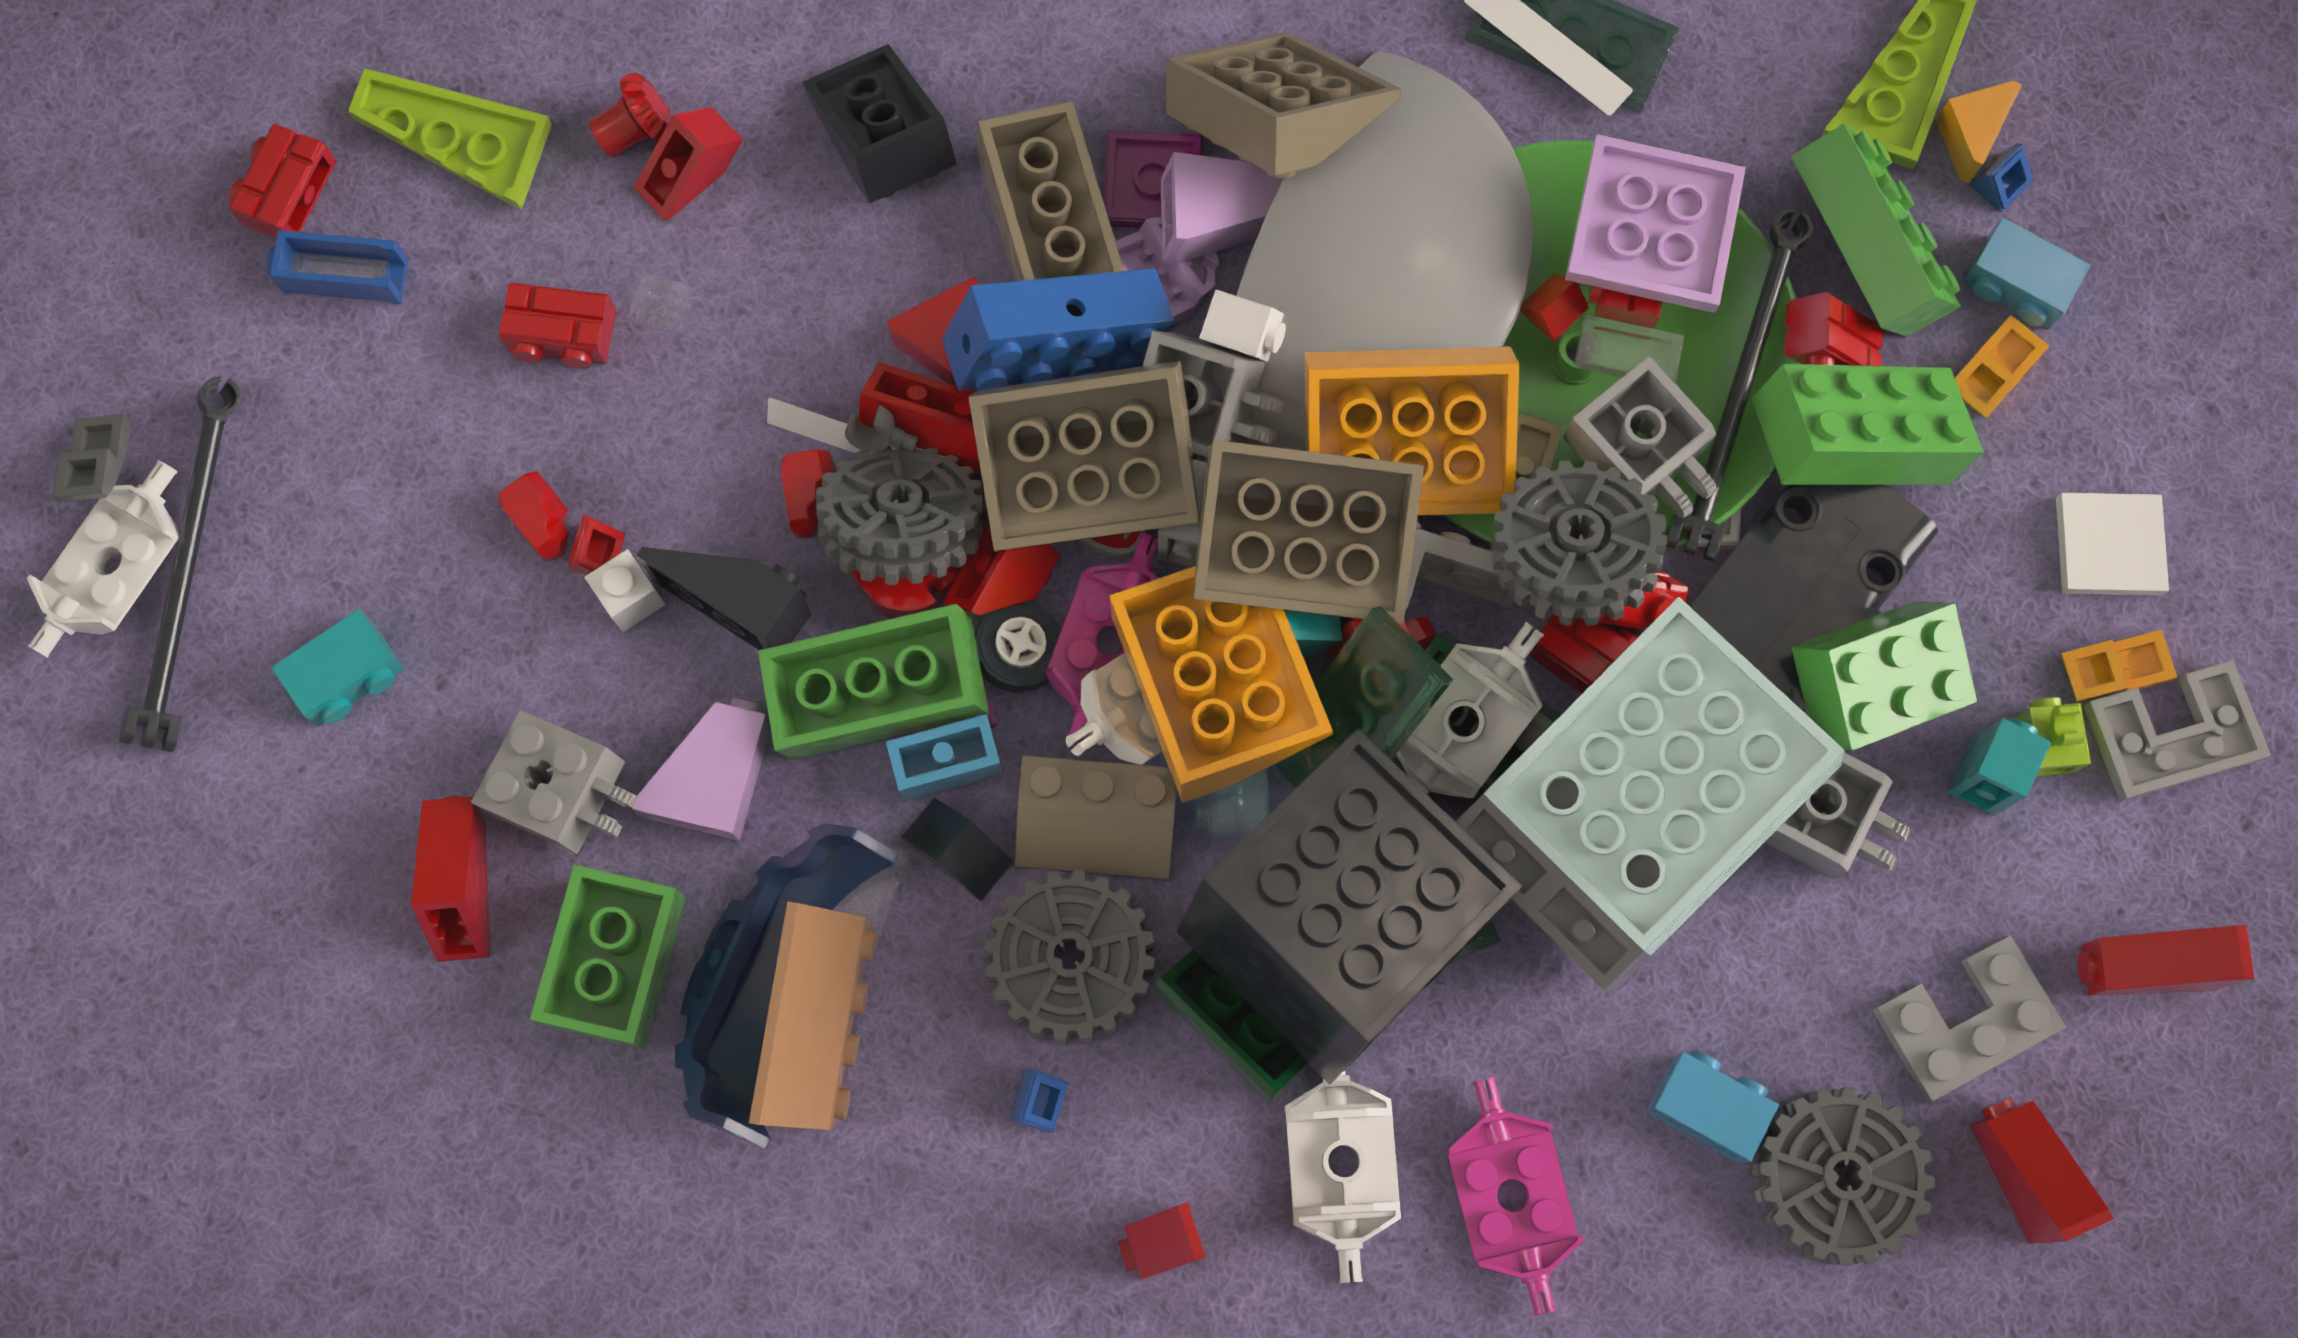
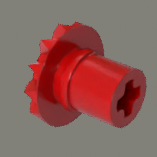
(633, 118)

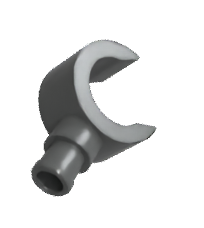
(881, 436)

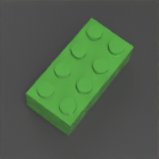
(1877, 230)
(1866, 425)
(873, 682)

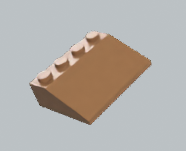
(812, 1019)

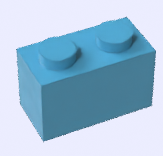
(2025, 274)
(944, 758)
(1713, 1106)

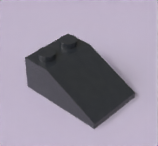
(881, 123)
(736, 593)

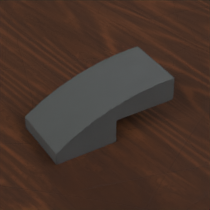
(94, 458)

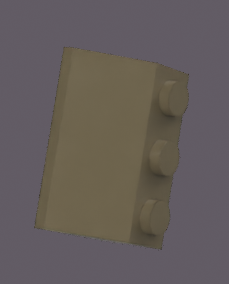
(1095, 817)

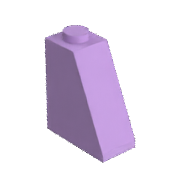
(1211, 204)
(710, 773)

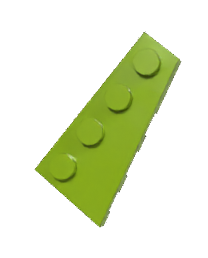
(1908, 80)
(464, 134)

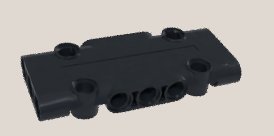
(1811, 577)

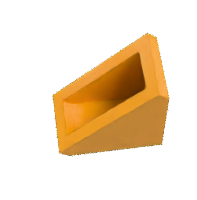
(1972, 124)

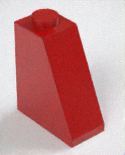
(922, 327)
(452, 879)
(2167, 961)
(2038, 1173)

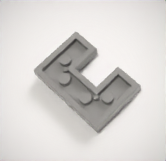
(2221, 739)
(1946, 1058)

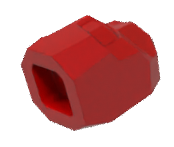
(800, 478)
(537, 514)

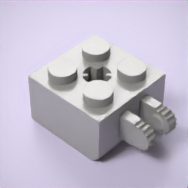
(1225, 388)
(1674, 432)
(552, 783)
(1838, 834)

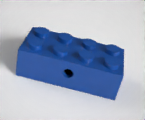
(1054, 328)

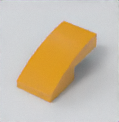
(1999, 366)
(2118, 666)

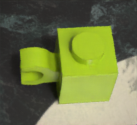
(2066, 731)

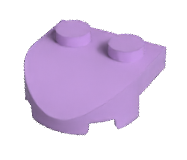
(1184, 283)

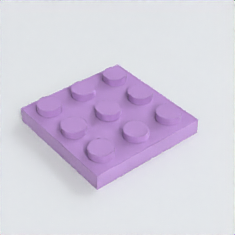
(1655, 223)

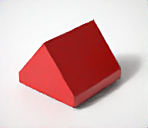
(1555, 306)
(594, 545)

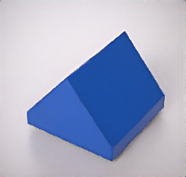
(2004, 178)
(1038, 1100)

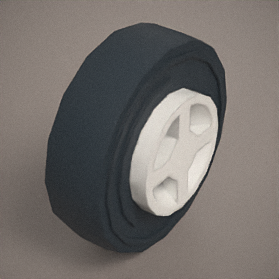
(1026, 630)

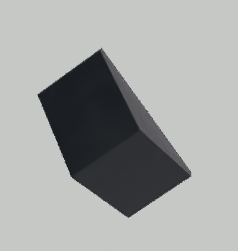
(958, 848)

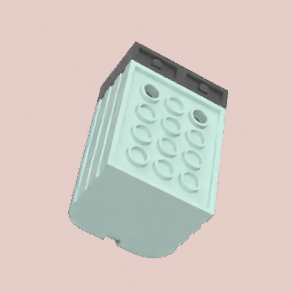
(1649, 794)

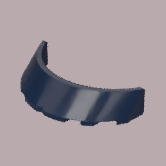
(736, 973)

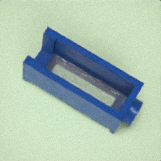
(338, 266)

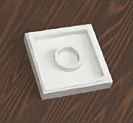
(2112, 544)

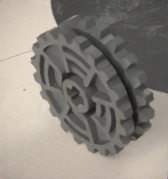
(900, 514)
(1578, 542)
(1104, 934)
(1882, 1171)

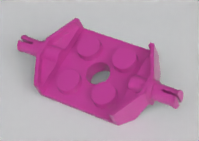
(1089, 612)
(1544, 1230)

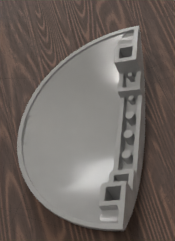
(1393, 240)

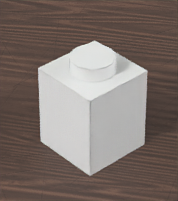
(1243, 326)
(624, 590)

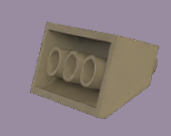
(1046, 194)

